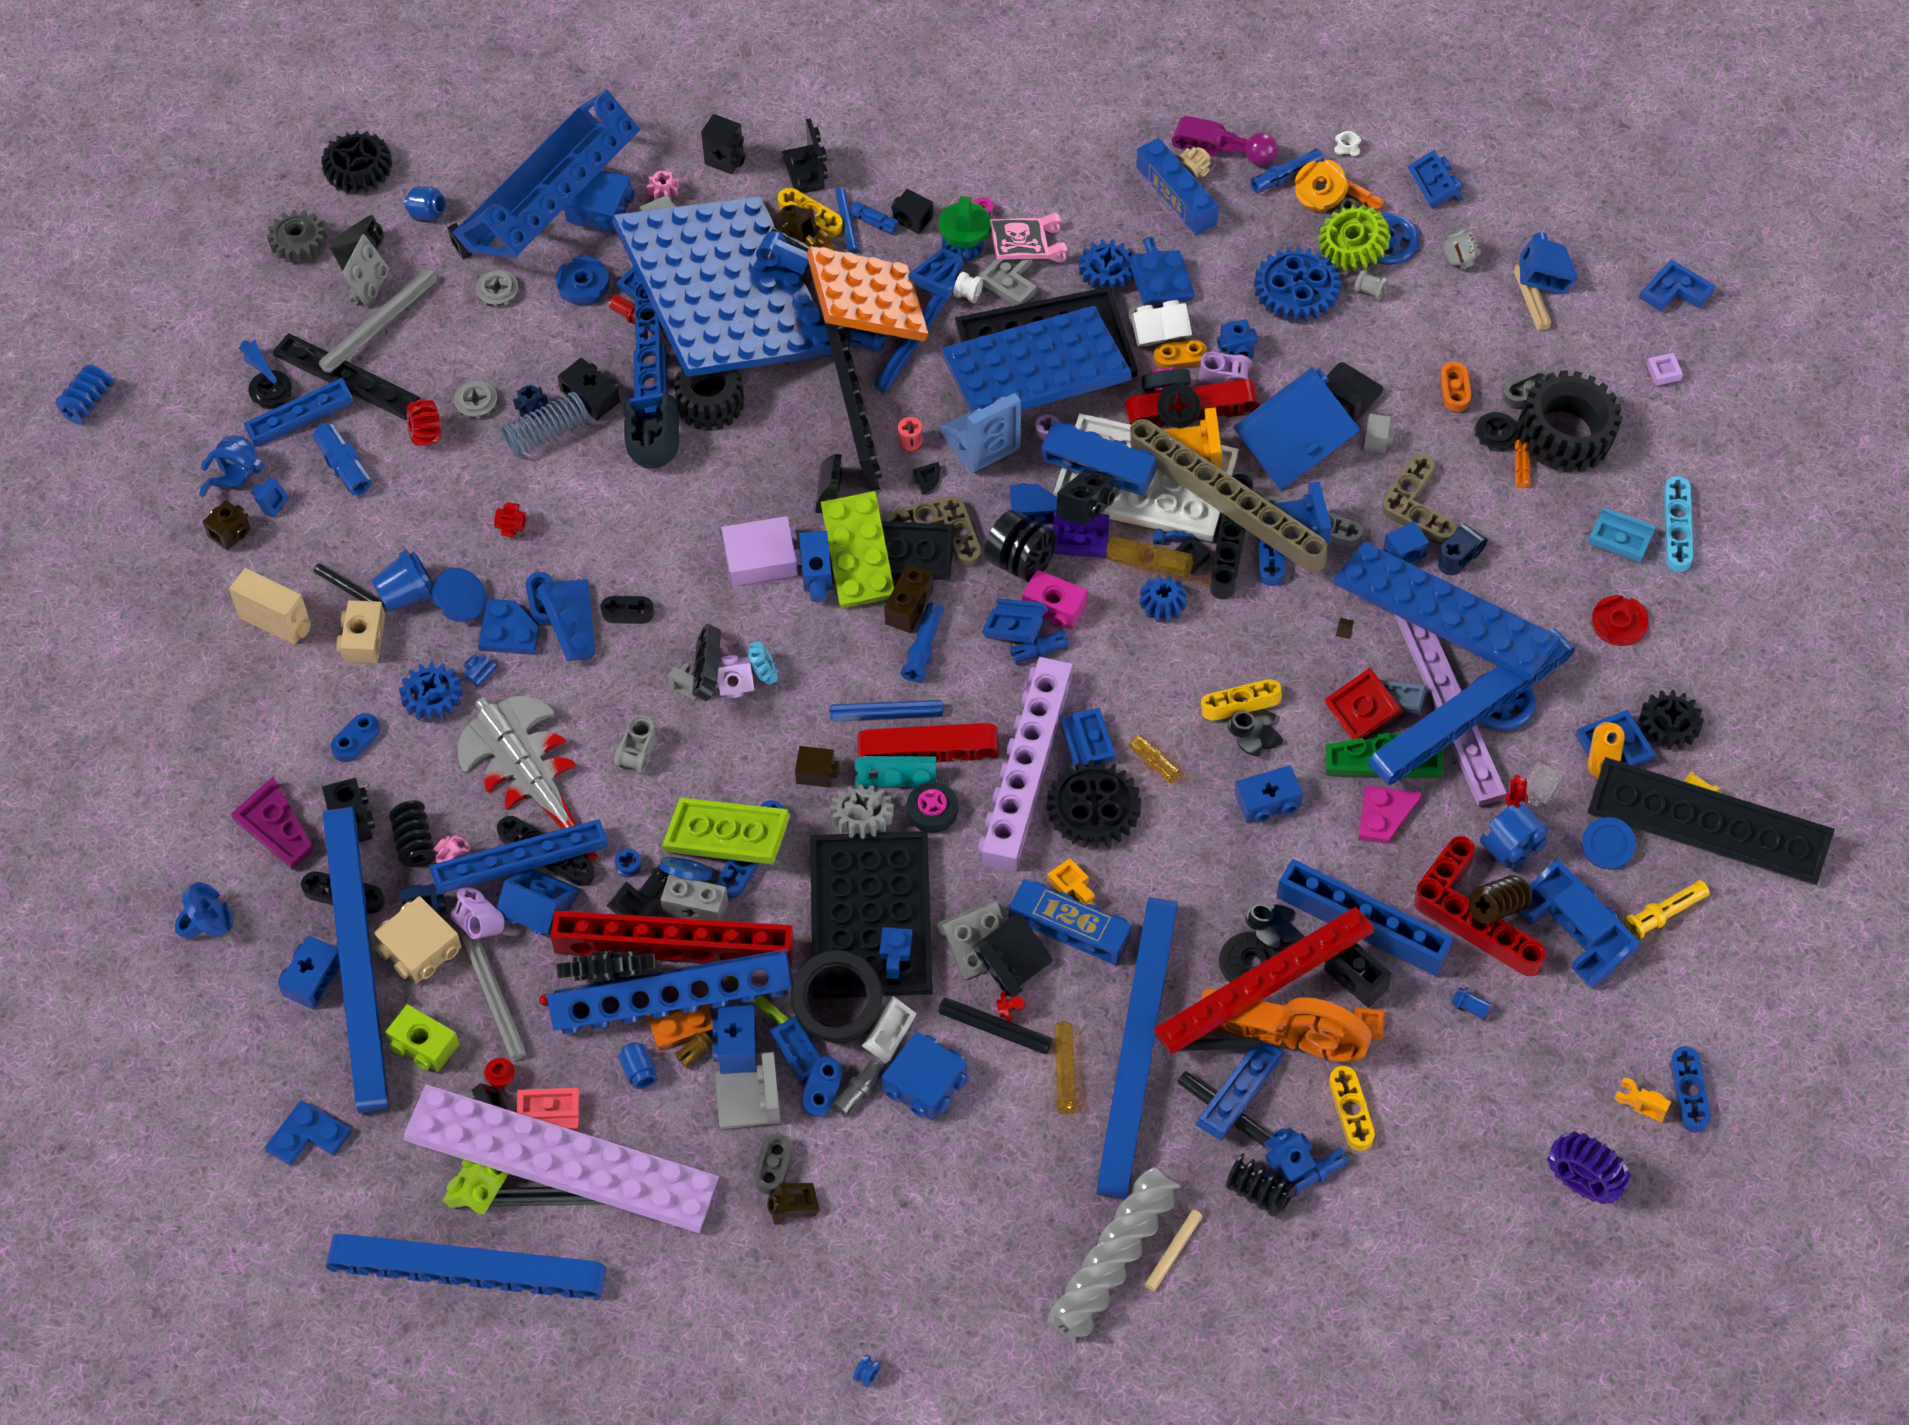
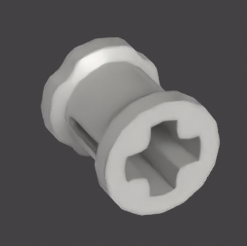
(1370, 284)

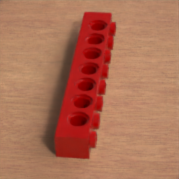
(667, 937)

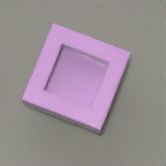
(1664, 369)

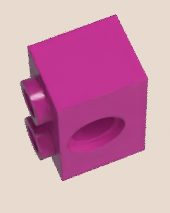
(1070, 598)

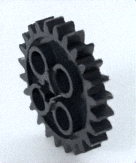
(1066, 805)
(606, 965)

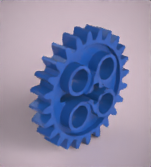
(1297, 284)

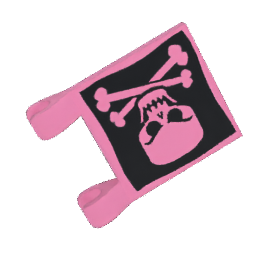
(1026, 238)

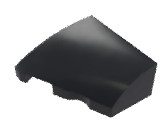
(829, 480)

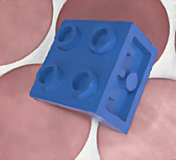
(1310, 512)

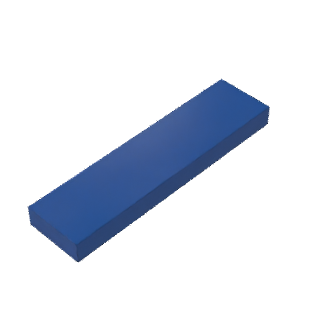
(299, 412)
(1239, 1090)

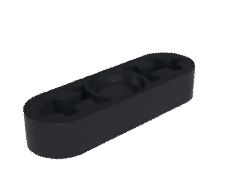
(320, 895)

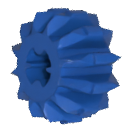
(1163, 598)

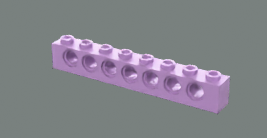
(1006, 852)

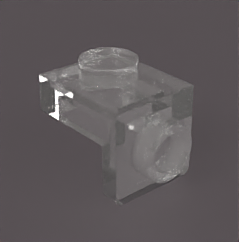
(1542, 784)

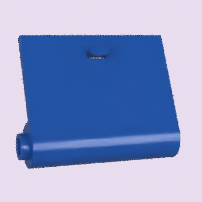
(1296, 428)

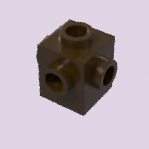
(796, 222)
(227, 524)

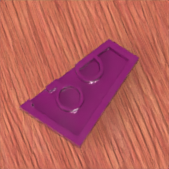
(273, 824)

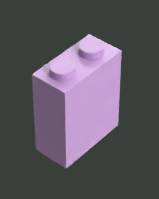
(761, 551)

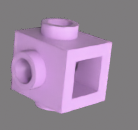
(742, 679)

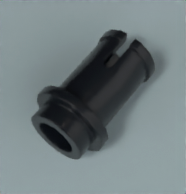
(654, 883)

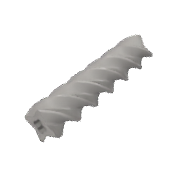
(1106, 1262)

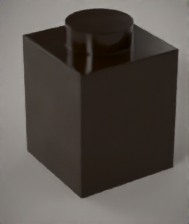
(816, 766)

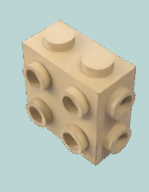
(416, 940)

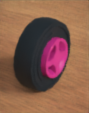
(1165, 377)
(931, 796)

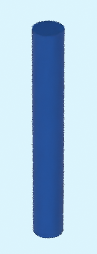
(846, 220)

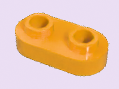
(1180, 354)
(1602, 748)

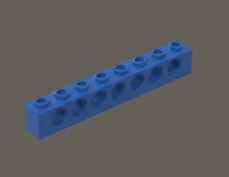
(563, 1001)

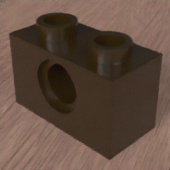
(908, 598)

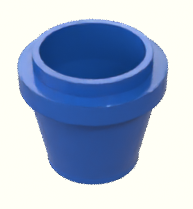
(403, 582)

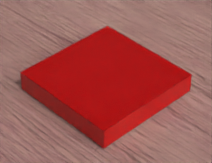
(1363, 705)

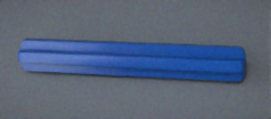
(886, 710)

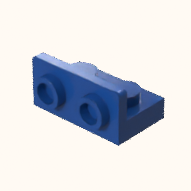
(1434, 179)

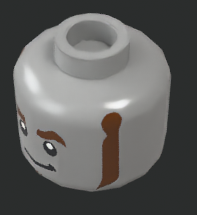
(1461, 248)

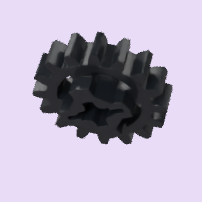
(1657, 721)

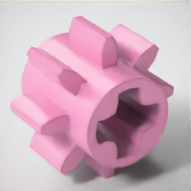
(662, 185)
(451, 848)

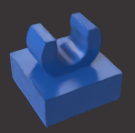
(270, 496)

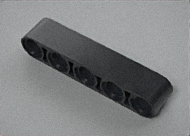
(1230, 549)

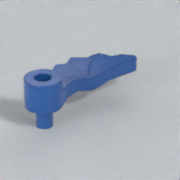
(1176, 536)

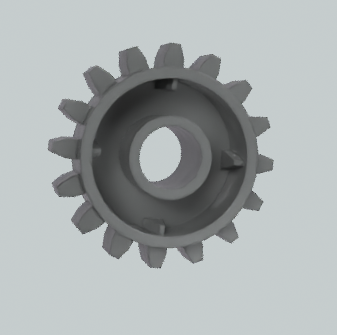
(297, 236)

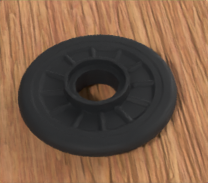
(1236, 949)

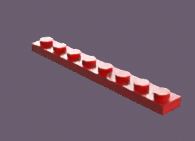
(1263, 980)

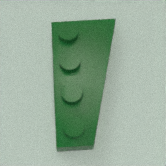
(1352, 758)

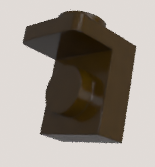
(792, 1201)

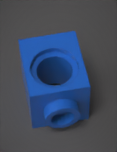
(1406, 543)

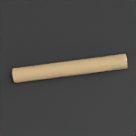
(1173, 1250)

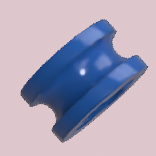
(633, 869)
(866, 1370)

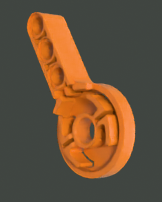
(1310, 1022)

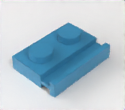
(1621, 535)

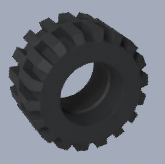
(713, 409)

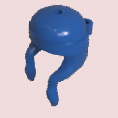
(234, 457)

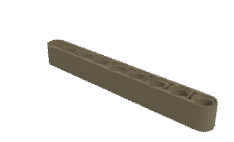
(1230, 497)

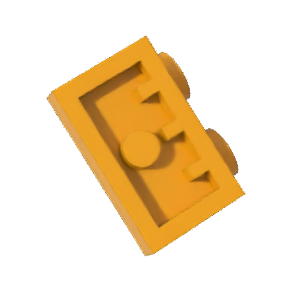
(1202, 438)

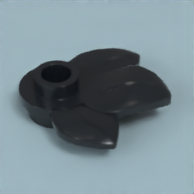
(1257, 733)
(1272, 925)

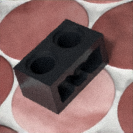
(1085, 497)
(349, 789)

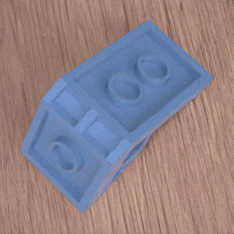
(986, 433)

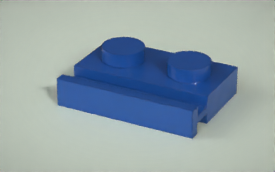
(1015, 620)
(1087, 738)

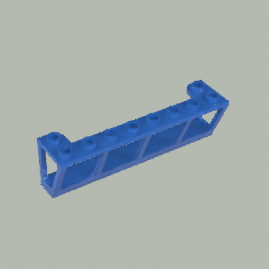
(574, 142)

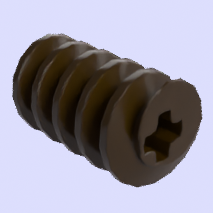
(1499, 899)

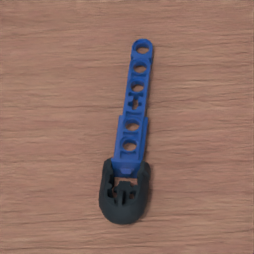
(653, 400)

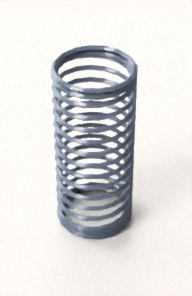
(571, 398)

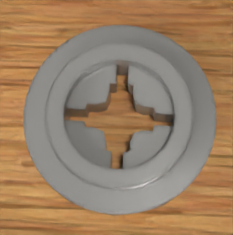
(488, 282)
(465, 394)

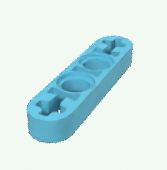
(1680, 524)

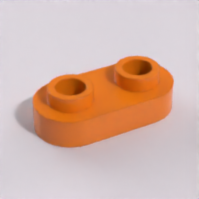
(1455, 388)

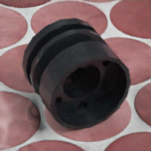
(1020, 545)

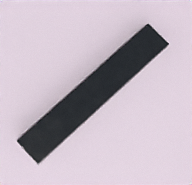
(359, 381)

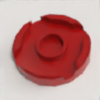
(1618, 628)

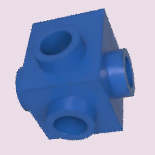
(1237, 338)
(1289, 1153)

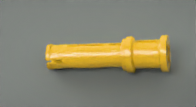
(1656, 914)

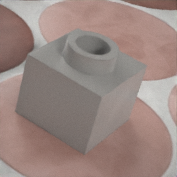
(1378, 433)

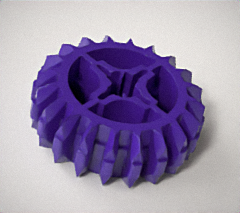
(1589, 1167)

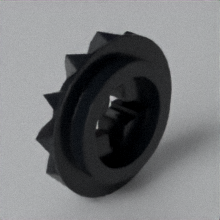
(260, 383)
(1186, 396)
(1496, 421)

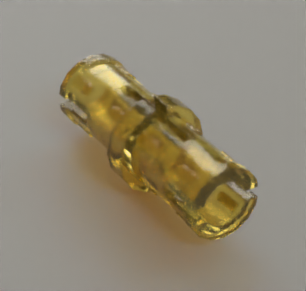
(1150, 755)

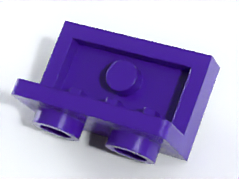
(1080, 539)

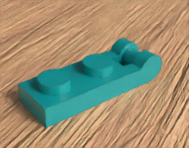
(894, 771)

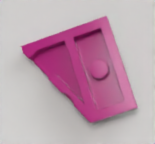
(1384, 812)

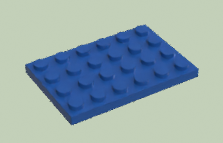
(1038, 361)

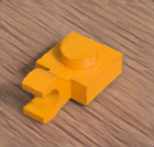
(1071, 880)
(1645, 1102)

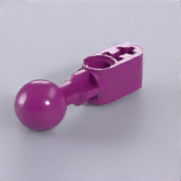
(1212, 137)

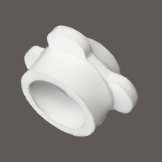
(1347, 138)

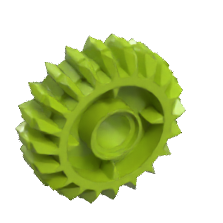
(1369, 235)

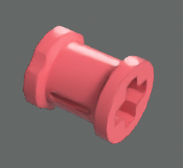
(913, 433)

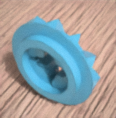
(762, 663)

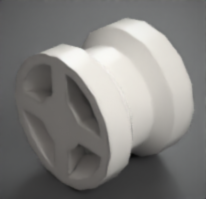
(968, 287)

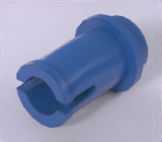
(867, 339)
(1471, 1003)

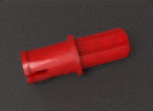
(626, 308)
(1517, 791)

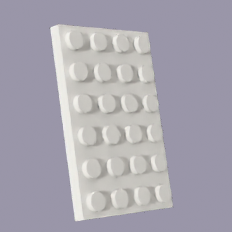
(1166, 502)

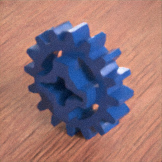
(1094, 262)
(431, 693)

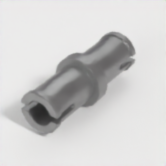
(859, 1087)

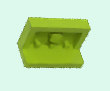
(474, 1187)

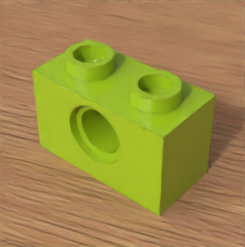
(414, 1025)

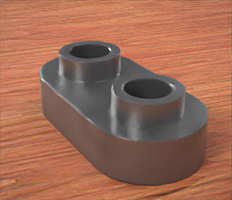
(1522, 386)
(771, 1164)

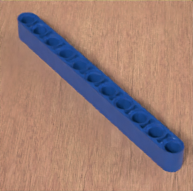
(355, 960)
(1136, 1049)

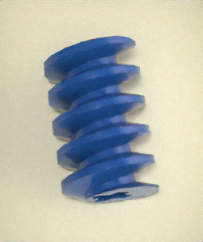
(81, 392)

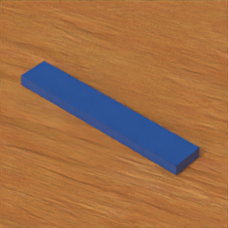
(518, 856)

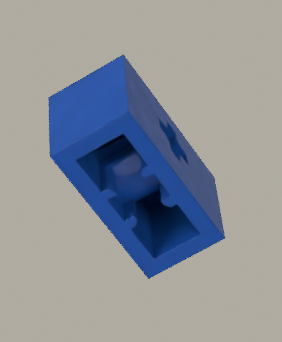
(1268, 794)
(300, 981)
(736, 1039)

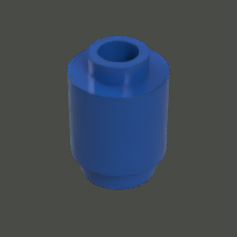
(638, 1065)

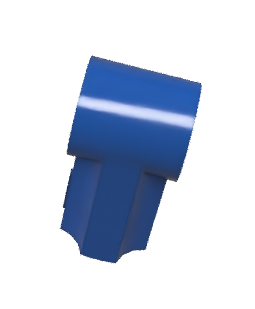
(776, 250)

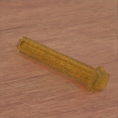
(1066, 1095)

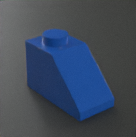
(1033, 502)

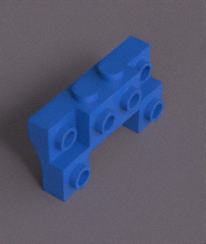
(1584, 919)

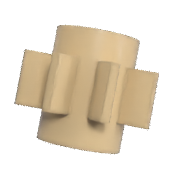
(1196, 161)

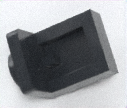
(631, 902)

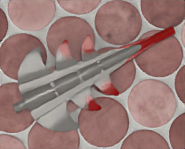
(503, 733)

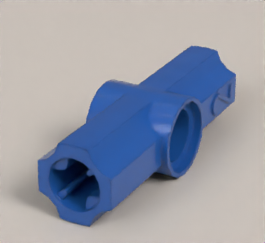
(342, 459)

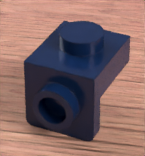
(427, 893)

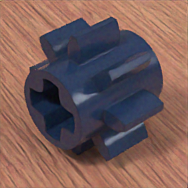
(529, 400)

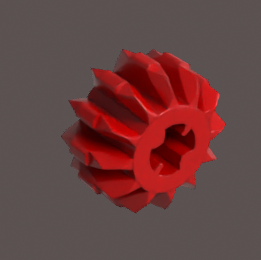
(423, 422)

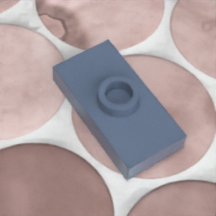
(1408, 696)

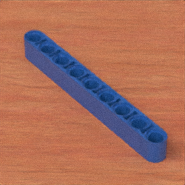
(1458, 716)
(466, 1265)

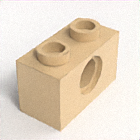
(359, 617)

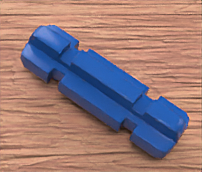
(874, 217)

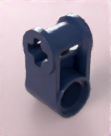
(1460, 549)

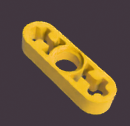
(803, 201)
(1261, 701)
(1349, 1130)

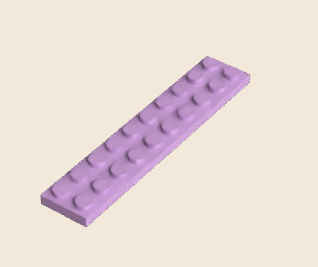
(561, 1158)

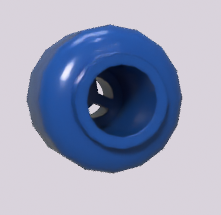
(425, 203)

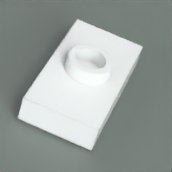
(889, 1029)

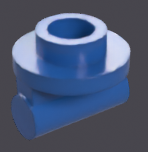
(478, 669)

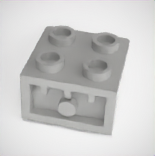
(966, 930)
(748, 1097)

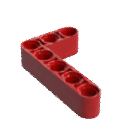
(1462, 924)

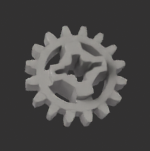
(861, 811)

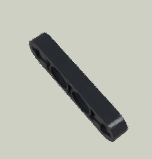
(706, 662)
(528, 831)

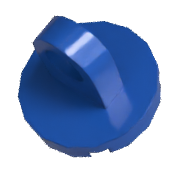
(204, 912)

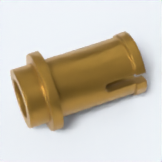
(695, 1048)

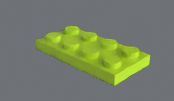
(858, 549)
(726, 830)

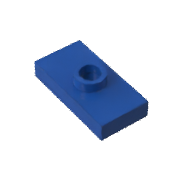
(795, 1047)

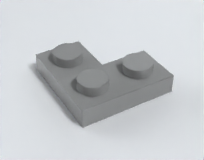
(1005, 280)

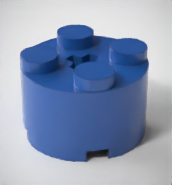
(1515, 836)

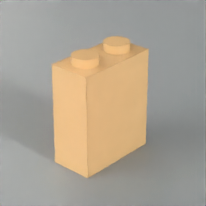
(270, 606)

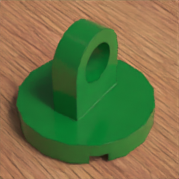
(964, 223)

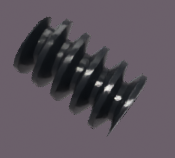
(412, 834)
(1259, 1186)

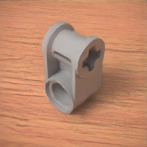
(636, 749)

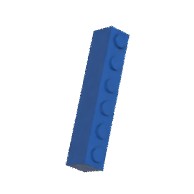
(1393, 930)

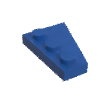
(571, 616)

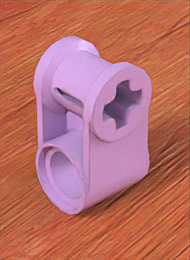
(1223, 368)
(476, 914)

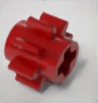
(510, 519)

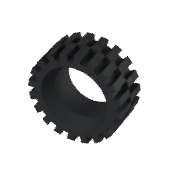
(1577, 397)

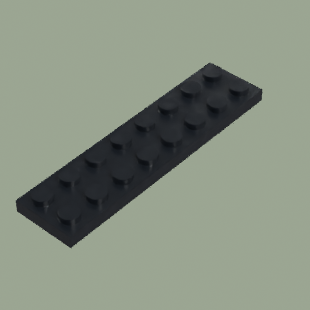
(854, 405)
(1711, 821)

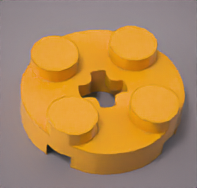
(1320, 172)

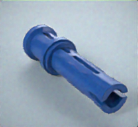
(920, 653)

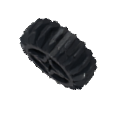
(360, 167)

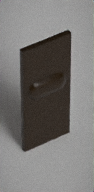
(1344, 628)

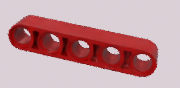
(1228, 398)
(940, 741)

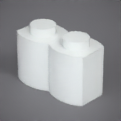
(1161, 324)

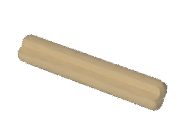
(1534, 303)

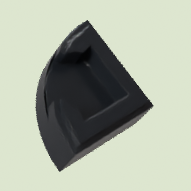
(927, 477)

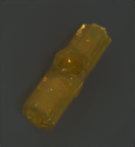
(1164, 559)

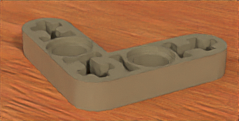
(1409, 507)
(941, 515)

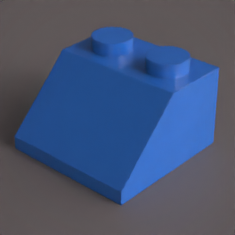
(532, 899)

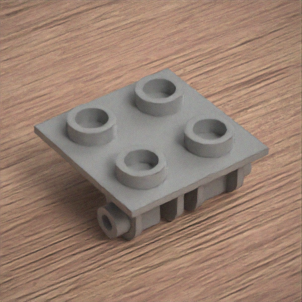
(365, 273)

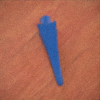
(254, 357)

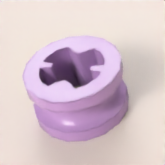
(1040, 425)

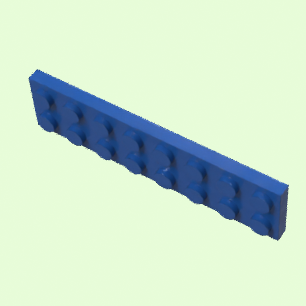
(1447, 611)

